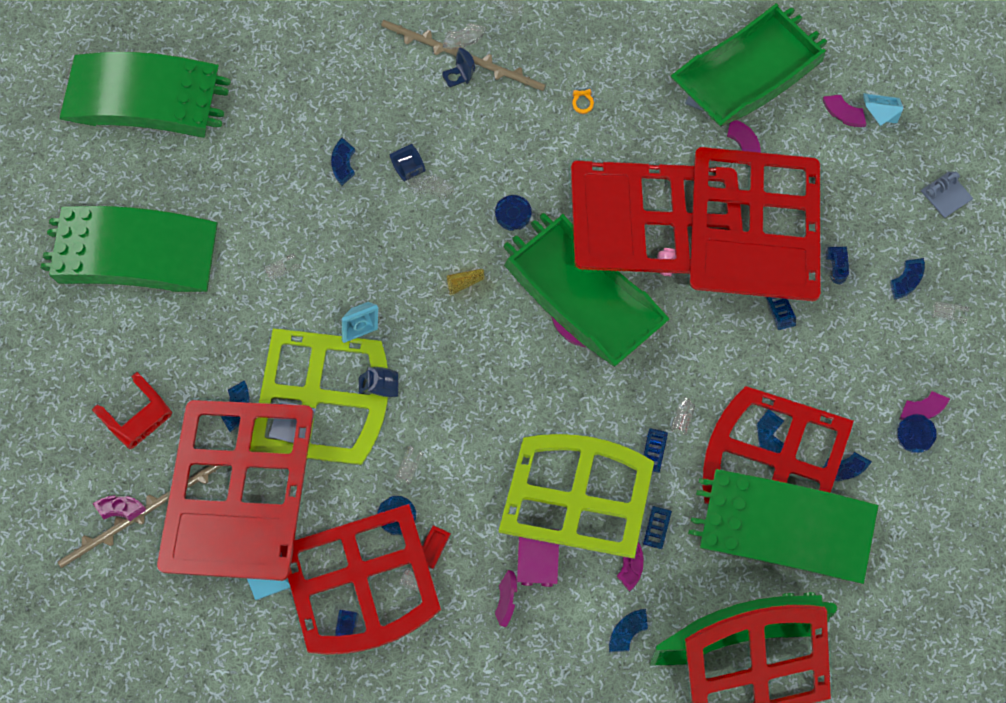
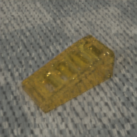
(463, 280)

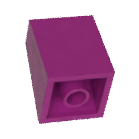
(537, 562)

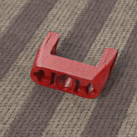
(143, 422)

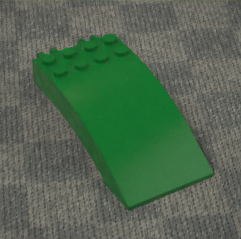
(751, 66)
(143, 92)
(131, 248)
(592, 305)
(787, 525)
(673, 649)

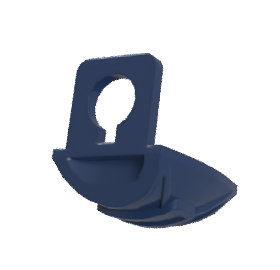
(464, 65)
(407, 162)
(379, 382)

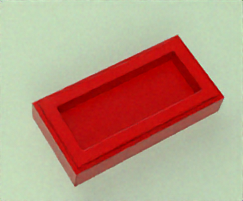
(435, 545)

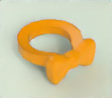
(587, 93)

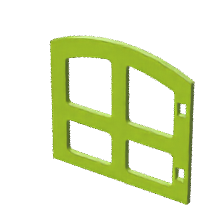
(312, 395)
(576, 499)

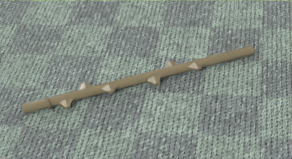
(486, 62)
(151, 504)

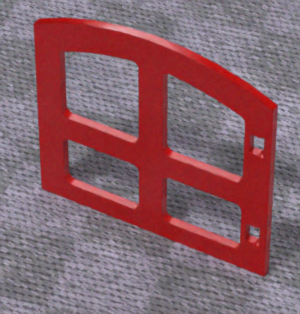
(785, 461)
(358, 574)
(760, 671)

